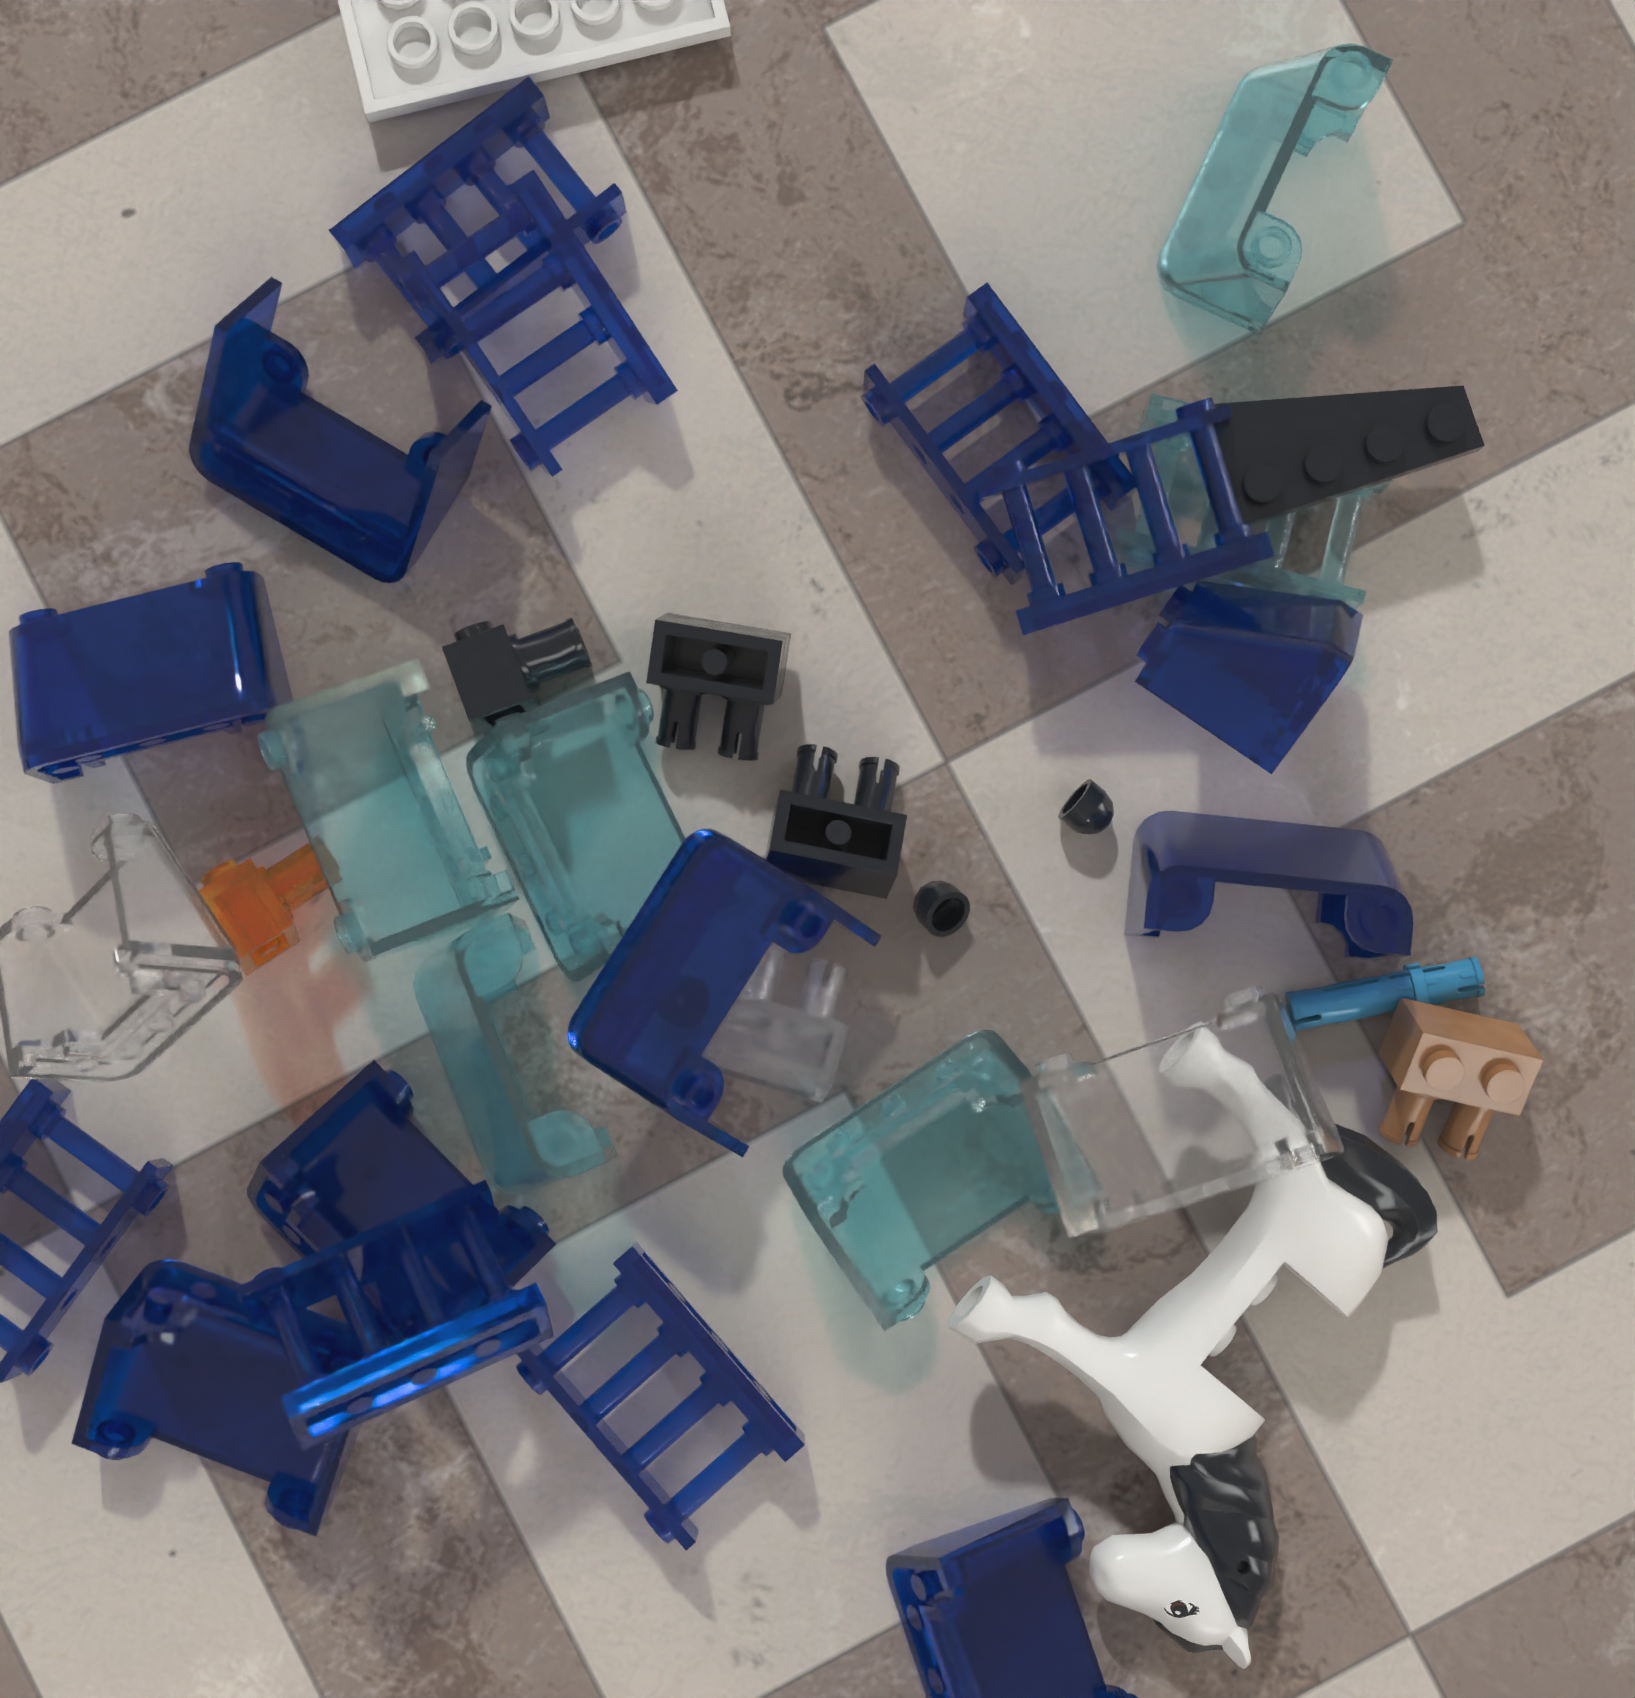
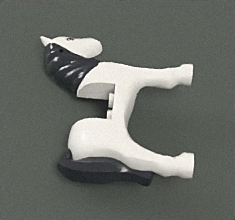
(1196, 1435)

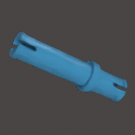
(1382, 993)

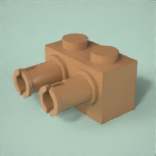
(1456, 1058)

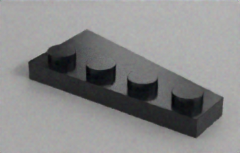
(1328, 446)

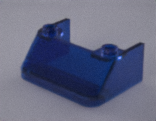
(310, 464)
(686, 968)

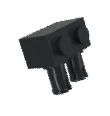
(718, 659)
(502, 673)
(834, 840)

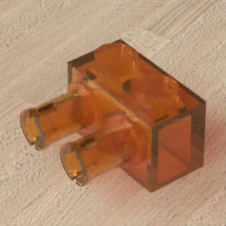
(258, 903)

